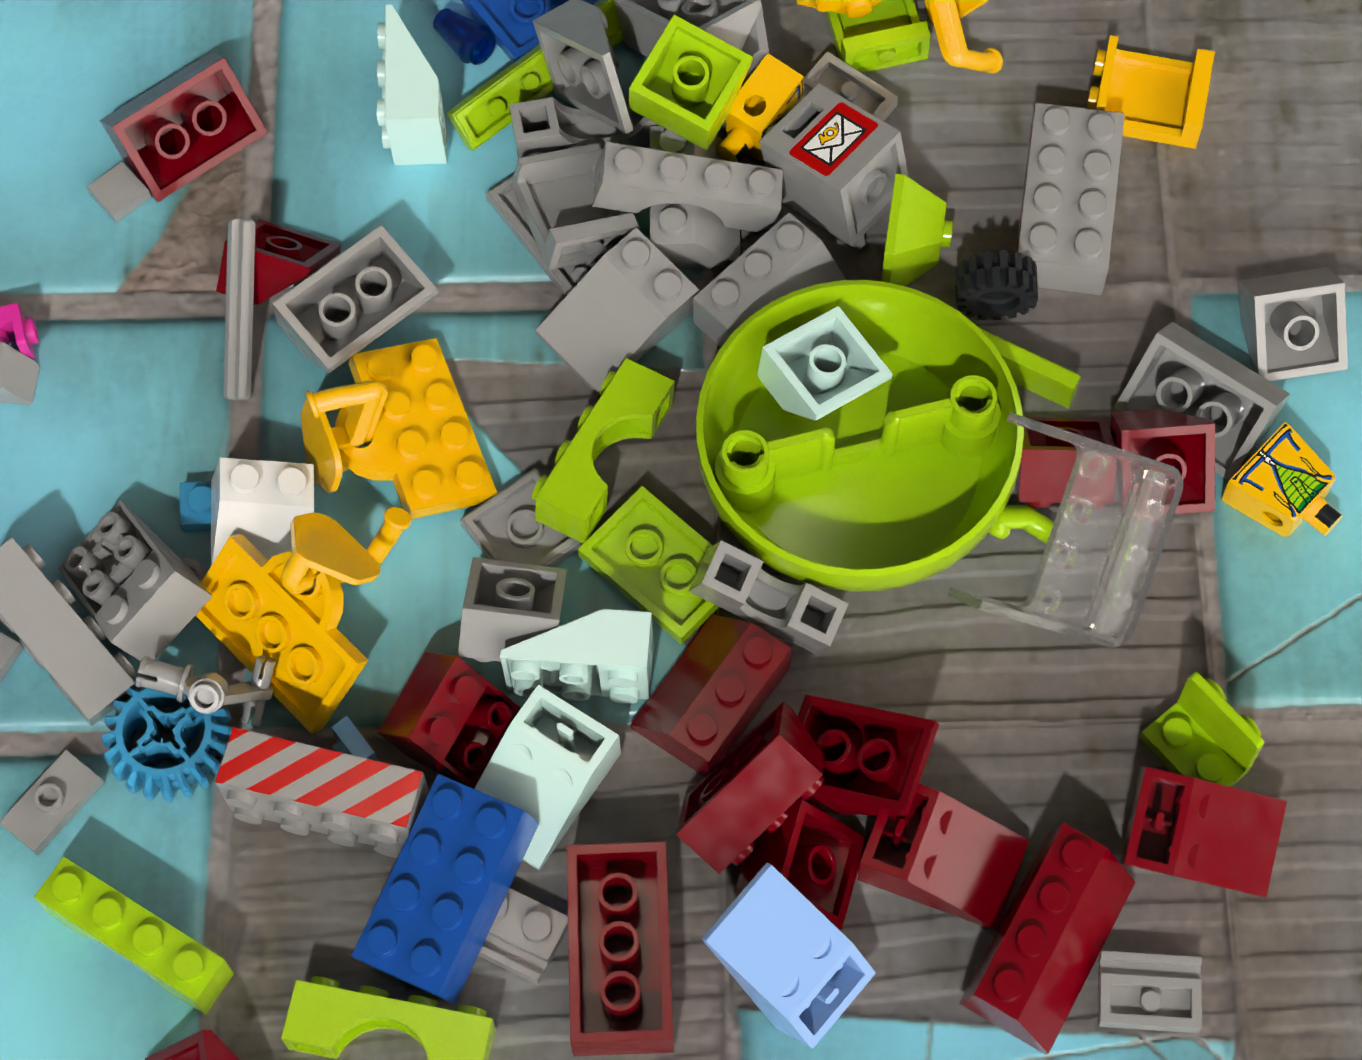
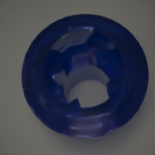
(465, 36)

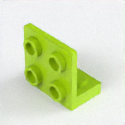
(1204, 735)

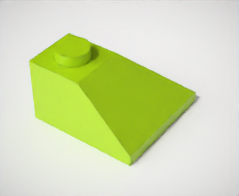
(914, 232)

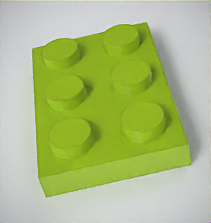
(652, 562)

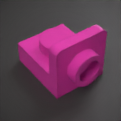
(18, 329)

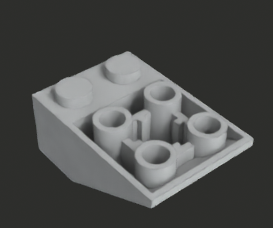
(134, 584)

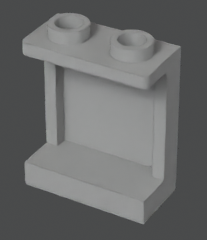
(558, 201)

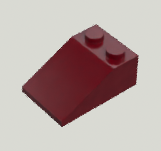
(869, 756)

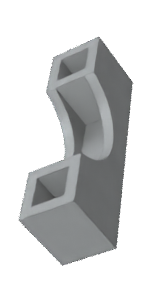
(550, 126)
(641, 177)

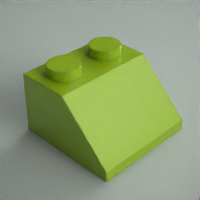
(689, 82)

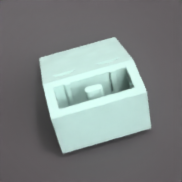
(411, 98)
(588, 657)
(549, 767)

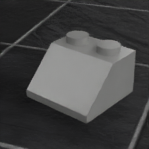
(1295, 323)
(507, 606)

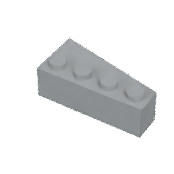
(58, 636)

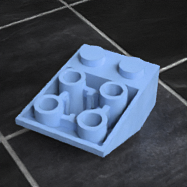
(788, 957)

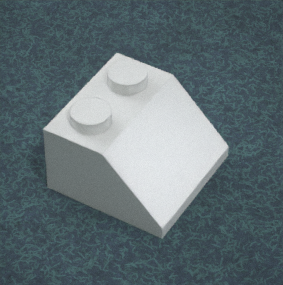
(259, 502)

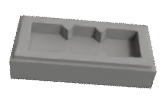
(51, 802)

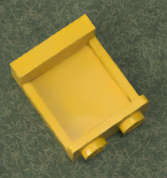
(1159, 95)

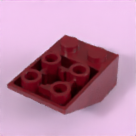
(1203, 831)
(945, 858)

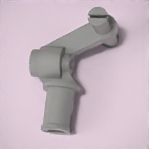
(210, 690)

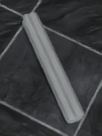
(239, 309)

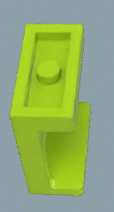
(882, 38)

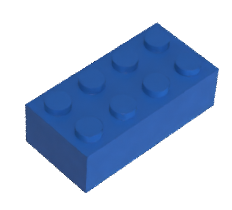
(446, 889)

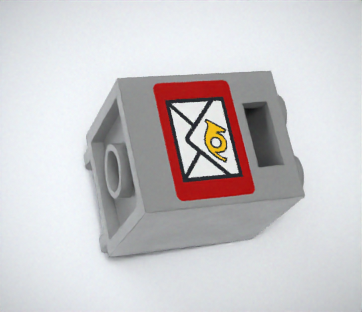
(835, 163)

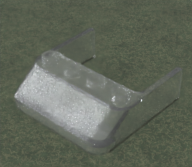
(1099, 545)

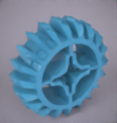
(152, 749)

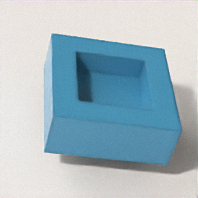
(195, 506)
(350, 740)

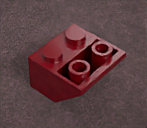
(449, 718)

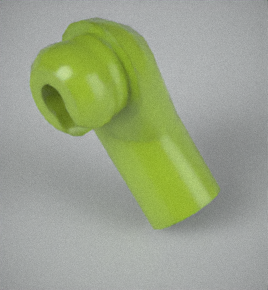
(1022, 518)

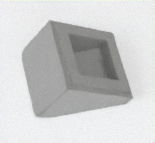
(17, 376)

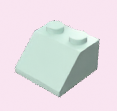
(820, 366)

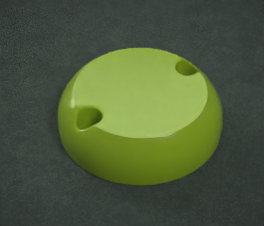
(888, 479)

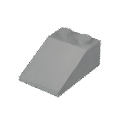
(583, 62)
(618, 310)

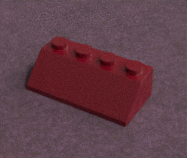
(1049, 938)

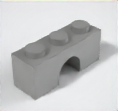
(787, 610)

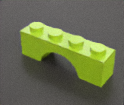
(629, 407)
(135, 934)
(327, 1018)

